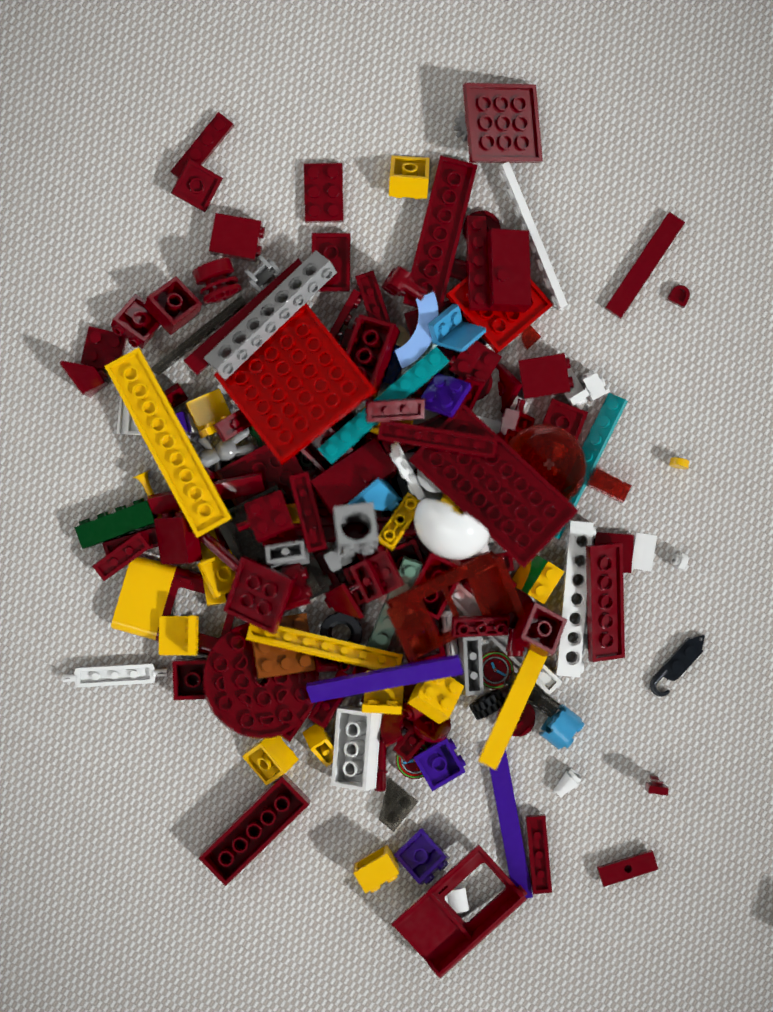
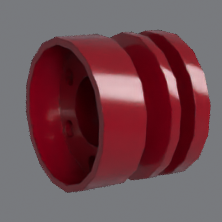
(215, 277)

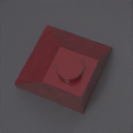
(86, 378)
(343, 601)

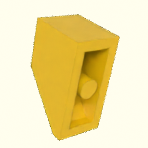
(320, 744)

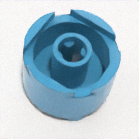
(561, 727)

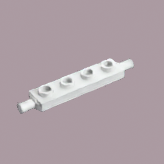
(114, 675)

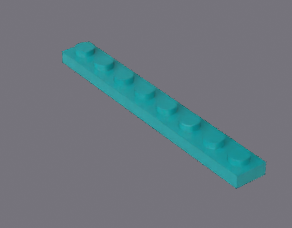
(400, 389)
(598, 439)

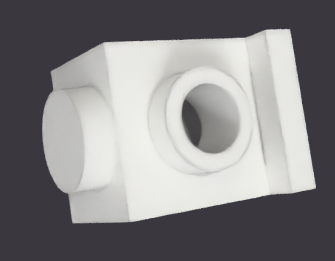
(594, 385)

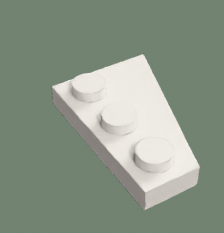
(406, 471)

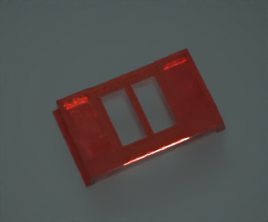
(489, 585)

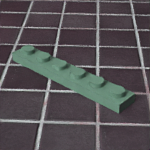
(383, 628)

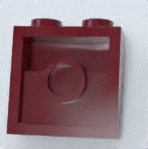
(135, 322)
(475, 361)
(300, 592)

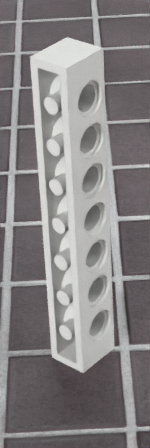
(574, 667)

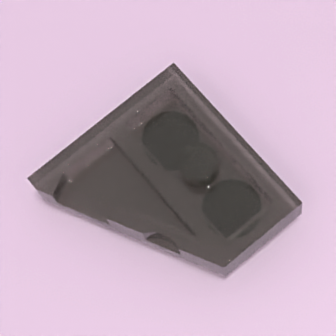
(396, 805)

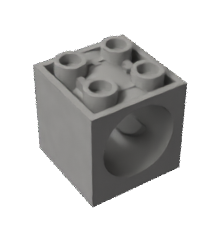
(361, 513)

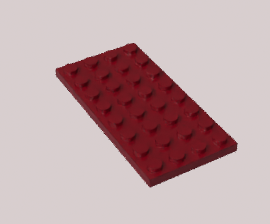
(499, 493)

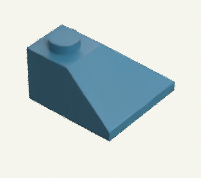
(381, 494)

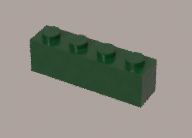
(114, 524)

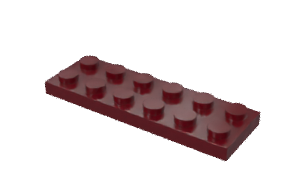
(605, 601)

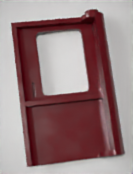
(439, 931)

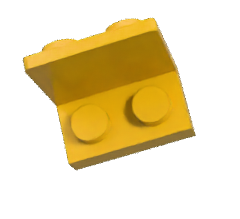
(208, 411)
(178, 635)
(384, 701)

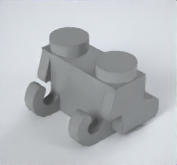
(262, 274)

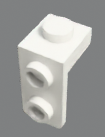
(578, 393)

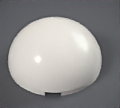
(447, 531)

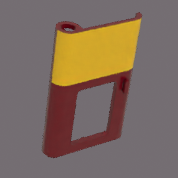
(151, 593)

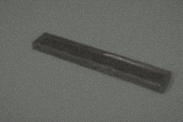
(199, 336)

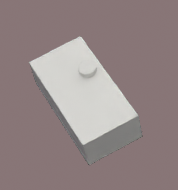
(356, 749)

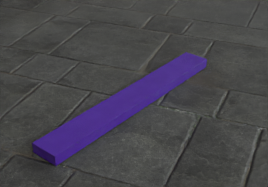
(385, 678)
(510, 825)

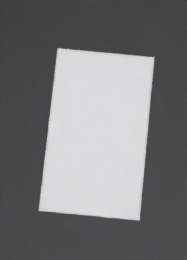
(644, 551)

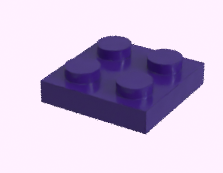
(445, 394)

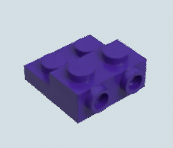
(440, 763)
(422, 857)

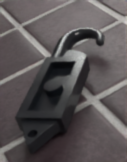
(678, 663)

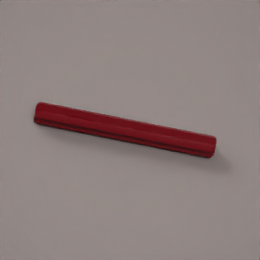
(218, 549)

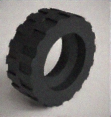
(340, 618)

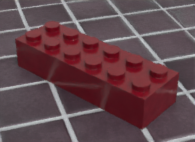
(254, 829)

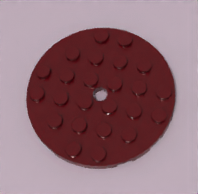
(245, 704)

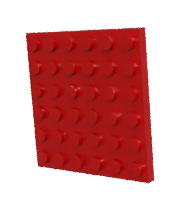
(297, 385)

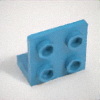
(452, 332)

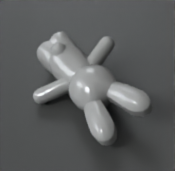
(224, 450)

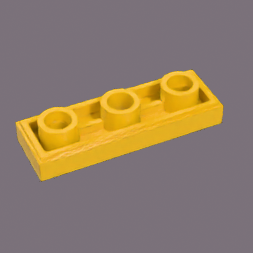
(393, 530)

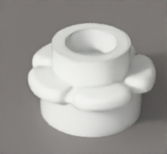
(679, 560)

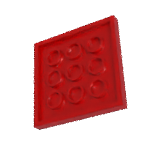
(500, 326)

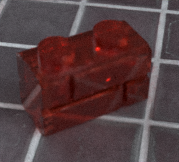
(608, 485)

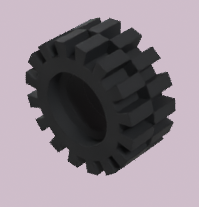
(487, 704)

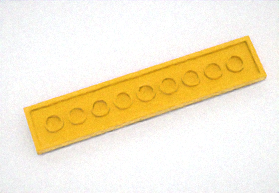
(168, 442)

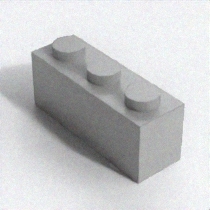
(471, 658)

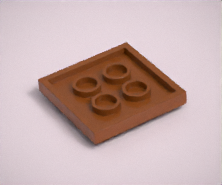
(277, 661)

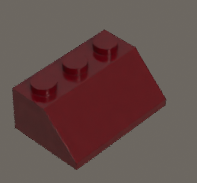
(433, 566)

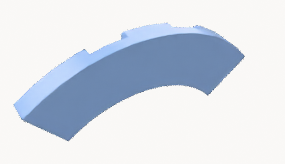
(421, 338)

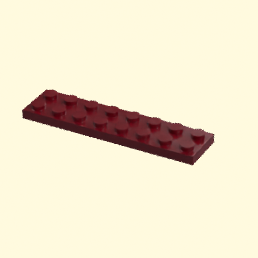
(442, 228)

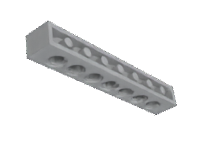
(270, 315)

